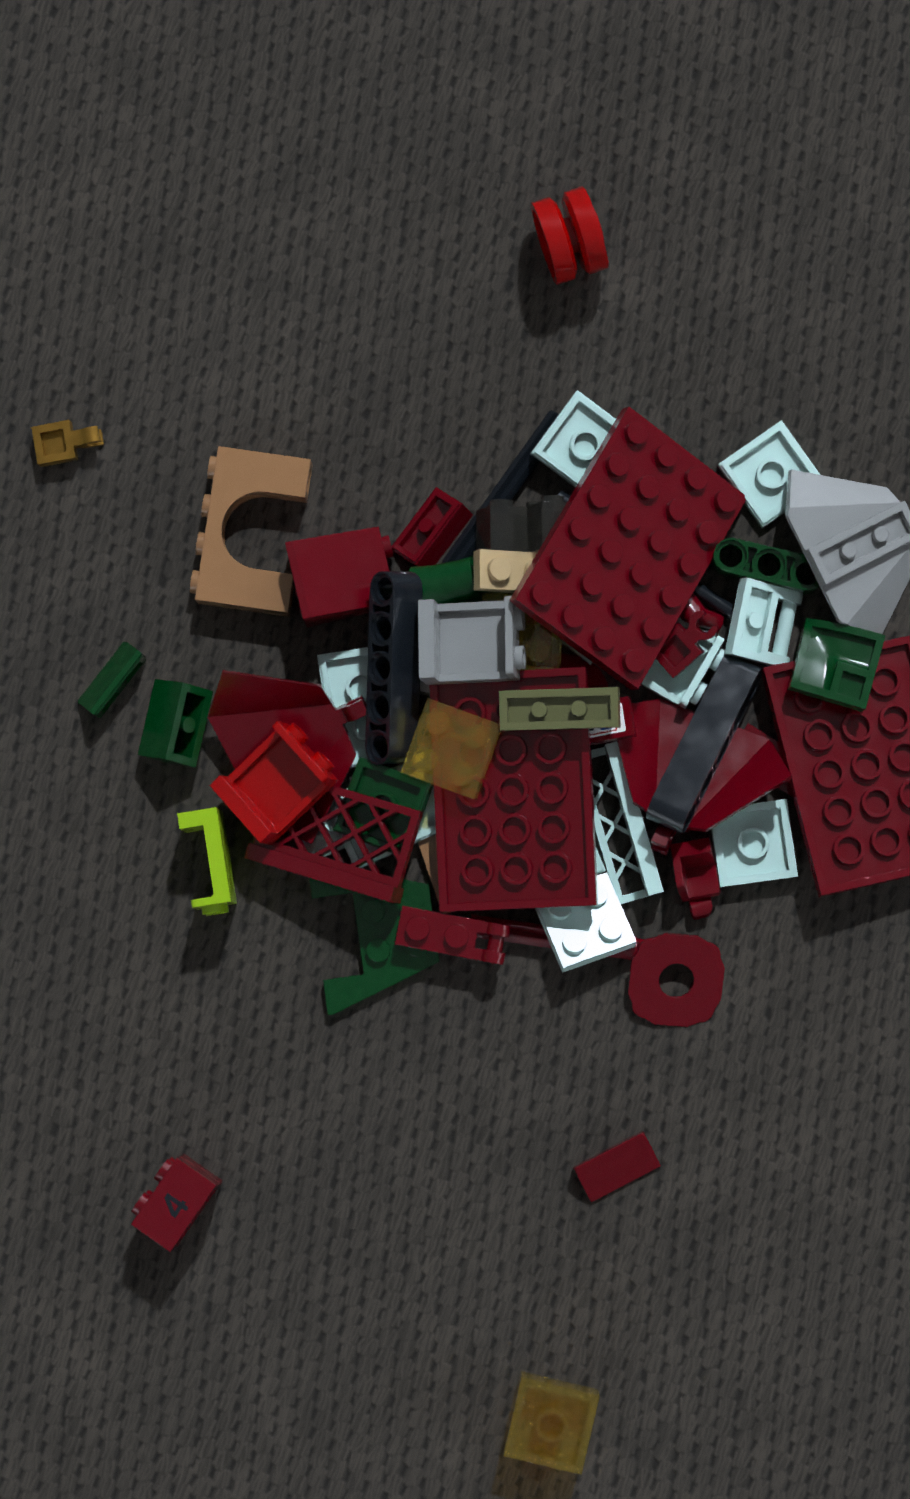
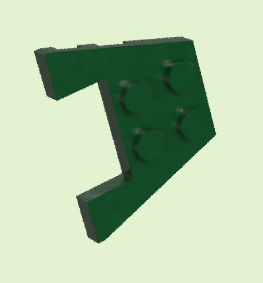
(377, 930)

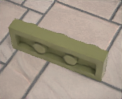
(559, 709)

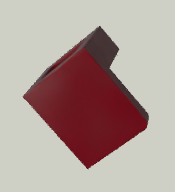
(695, 869)

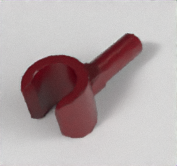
(700, 908)

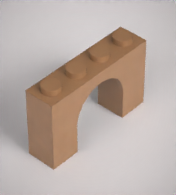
(237, 478)

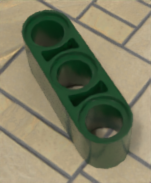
(749, 556)

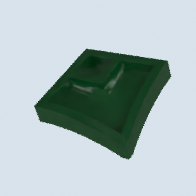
(836, 663)

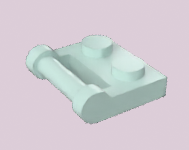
(754, 621)

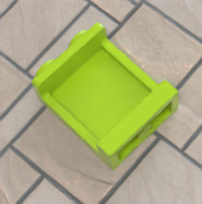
(213, 824)

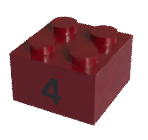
(175, 1202)

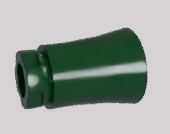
(449, 581)

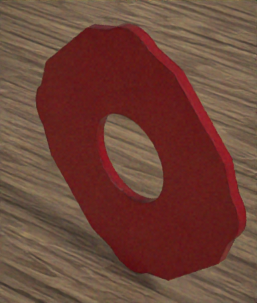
(653, 957)

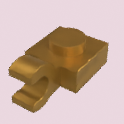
(59, 442)

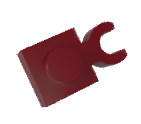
(682, 645)

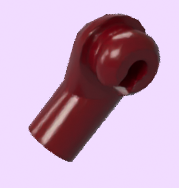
(706, 622)

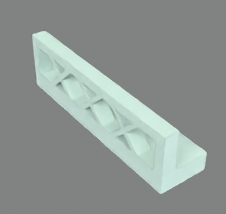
(635, 830)

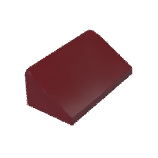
(432, 529)
(617, 1166)

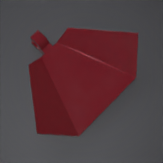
(249, 706)
(743, 776)

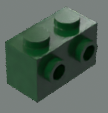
(175, 722)

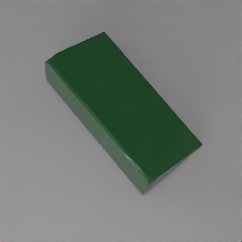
(112, 679)

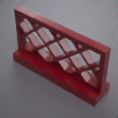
(336, 871)

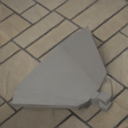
(853, 543)

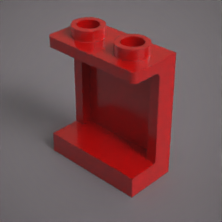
(276, 783)

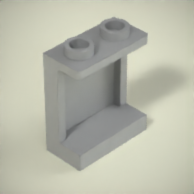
(470, 642)

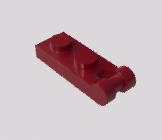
(450, 934)

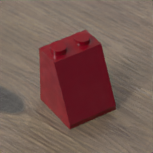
(336, 573)

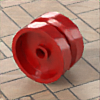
(576, 233)

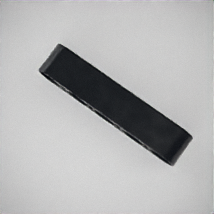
(392, 666)
(704, 744)

